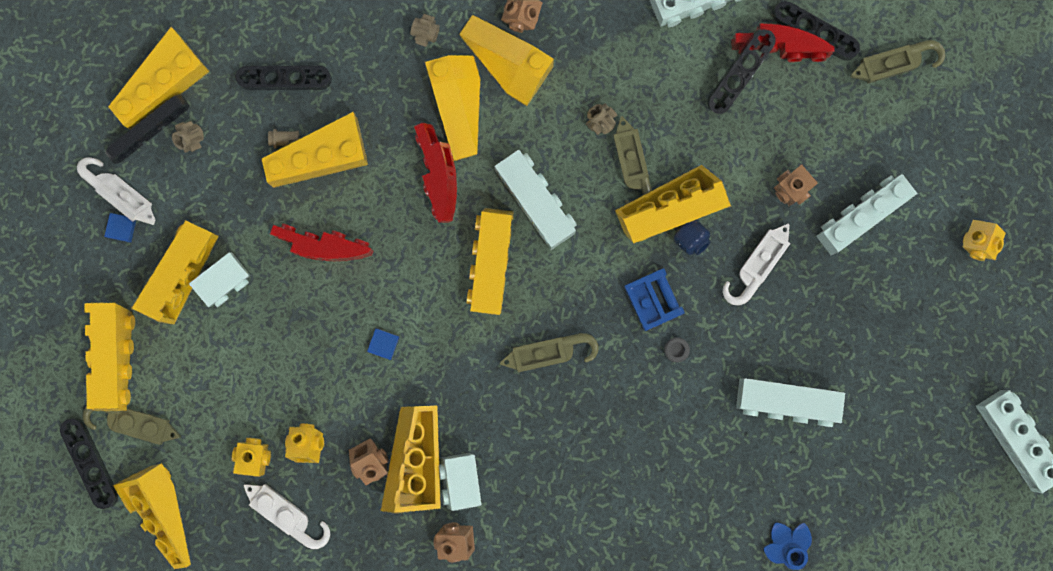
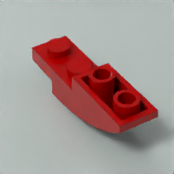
(792, 42)
(441, 182)
(330, 247)

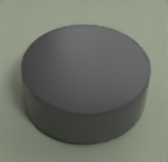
(676, 350)

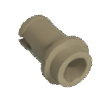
(282, 138)

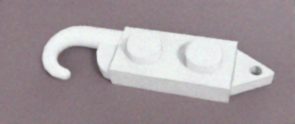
(117, 192)
(760, 264)
(284, 515)

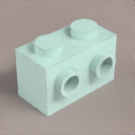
(220, 280)
(459, 481)

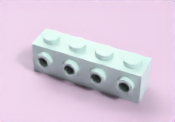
(672, 11)
(535, 200)
(868, 213)
(790, 400)
(1019, 439)

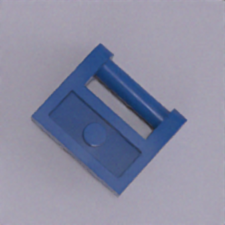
(646, 302)

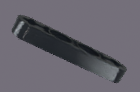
(818, 26)
(284, 74)
(744, 74)
(147, 129)
(85, 465)

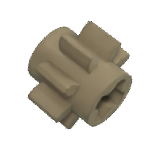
(425, 30)
(601, 119)
(187, 136)

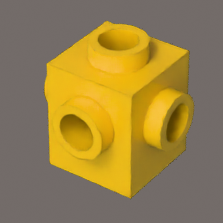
(983, 240)
(304, 444)
(243, 462)

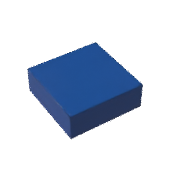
(120, 228)
(383, 344)

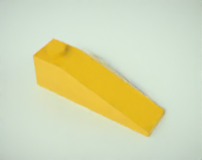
(511, 61)
(457, 96)
(156, 502)

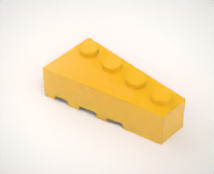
(163, 74)
(321, 153)
(673, 204)
(491, 261)
(169, 284)
(109, 356)
(414, 462)

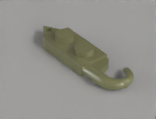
(896, 61)
(631, 158)
(548, 352)
(136, 425)

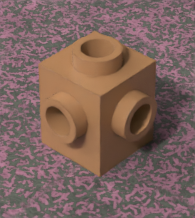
(521, 14)
(795, 186)
(368, 462)
(454, 542)

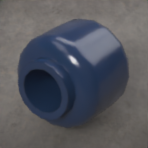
(692, 237)

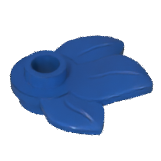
(788, 541)

